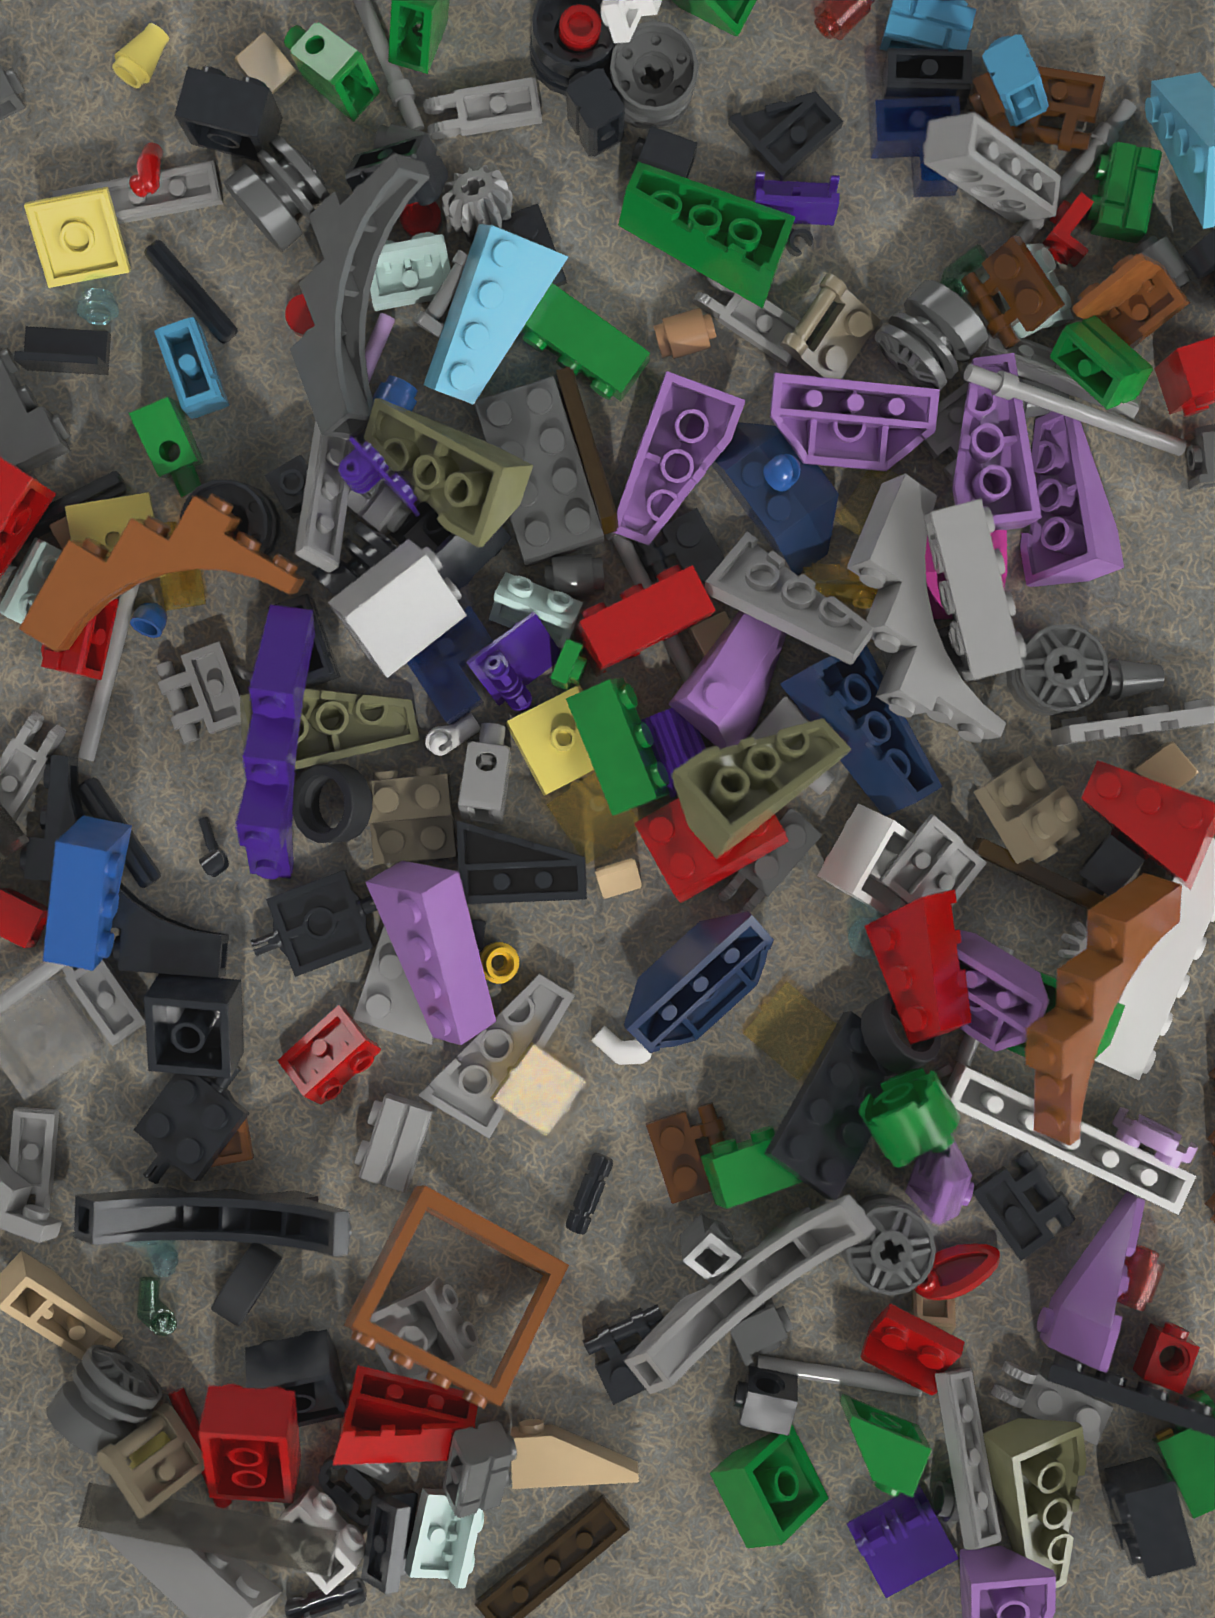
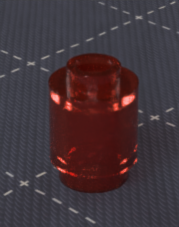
(839, 17)
(1144, 1277)

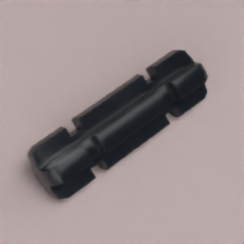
(589, 1193)
(320, 1604)

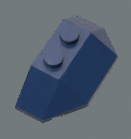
(792, 521)
(697, 981)

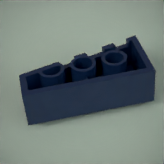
(883, 747)

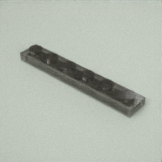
(213, 1530)

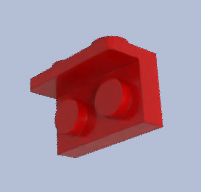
(329, 1056)
(910, 1348)

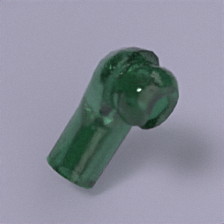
(961, 267)
(152, 1310)

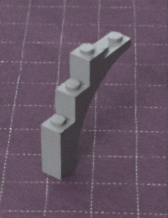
(920, 671)
(707, 1315)

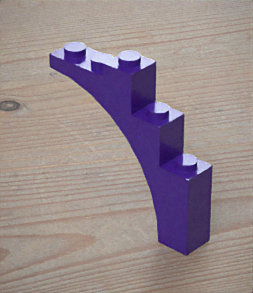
(272, 741)

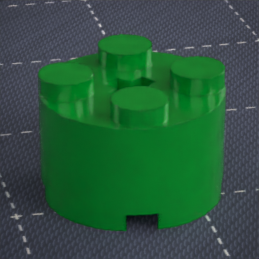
(911, 1116)

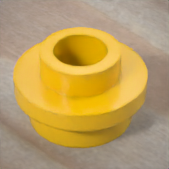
(510, 965)

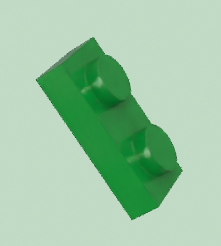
(569, 666)

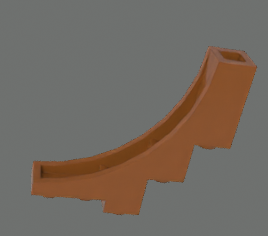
(89, 580)
(1088, 988)

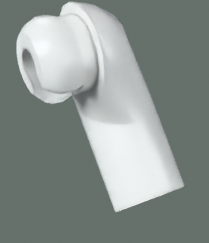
(445, 738)
(620, 1051)

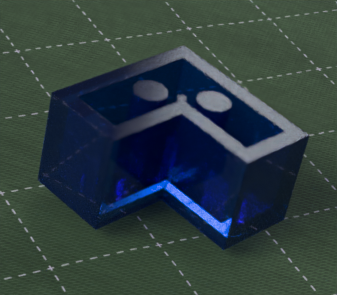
(900, 130)
(441, 666)

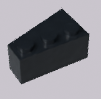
(513, 869)

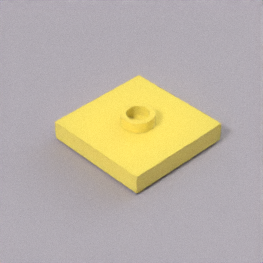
(77, 237)
(107, 518)
(551, 743)

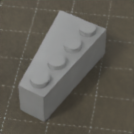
(974, 590)
(200, 1581)

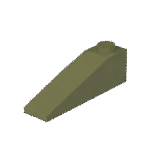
(458, 475)
(344, 725)
(743, 785)
(1035, 1483)

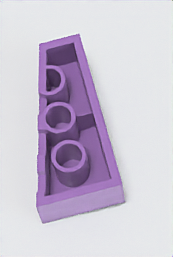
(436, 947)

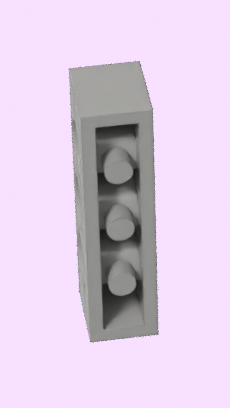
(991, 168)

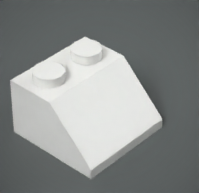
(863, 855)

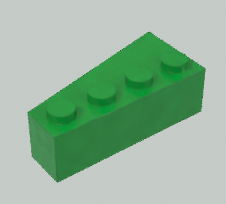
(707, 229)

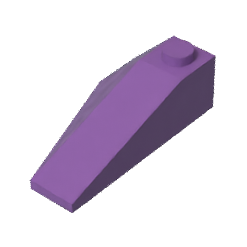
(678, 446)
(996, 453)
(1077, 529)
(731, 681)
(941, 1184)
(1082, 1309)
(1005, 1585)

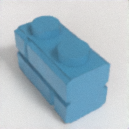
(928, 24)
(1015, 79)
(191, 368)

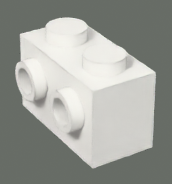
(320, 1511)

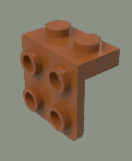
(1133, 299)

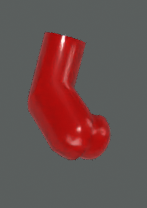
(148, 171)

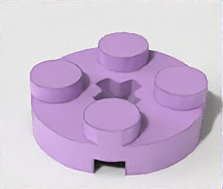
(1154, 1136)

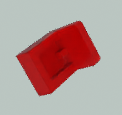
(1059, 241)

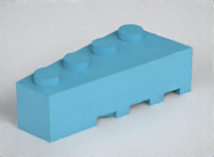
(1184, 122)
(489, 309)

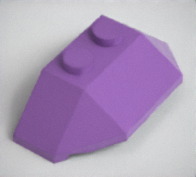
(851, 420)
(1001, 993)

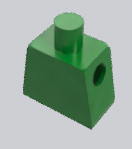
(406, 47)
(332, 68)
(159, 428)

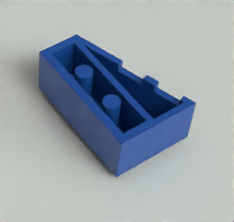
(85, 892)

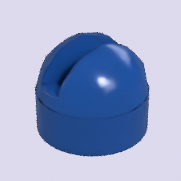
(782, 472)
(149, 619)

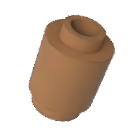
(685, 333)

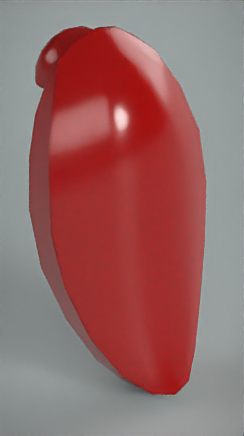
(959, 1271)

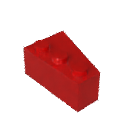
(643, 618)
(1155, 817)
(922, 966)
(399, 1419)

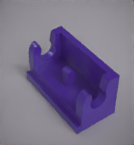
(807, 201)

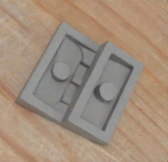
(932, 864)

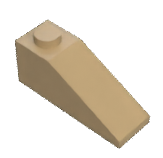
(52, 1307)
(559, 1458)

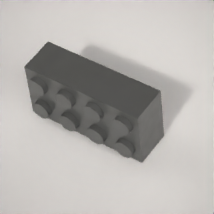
(557, 504)

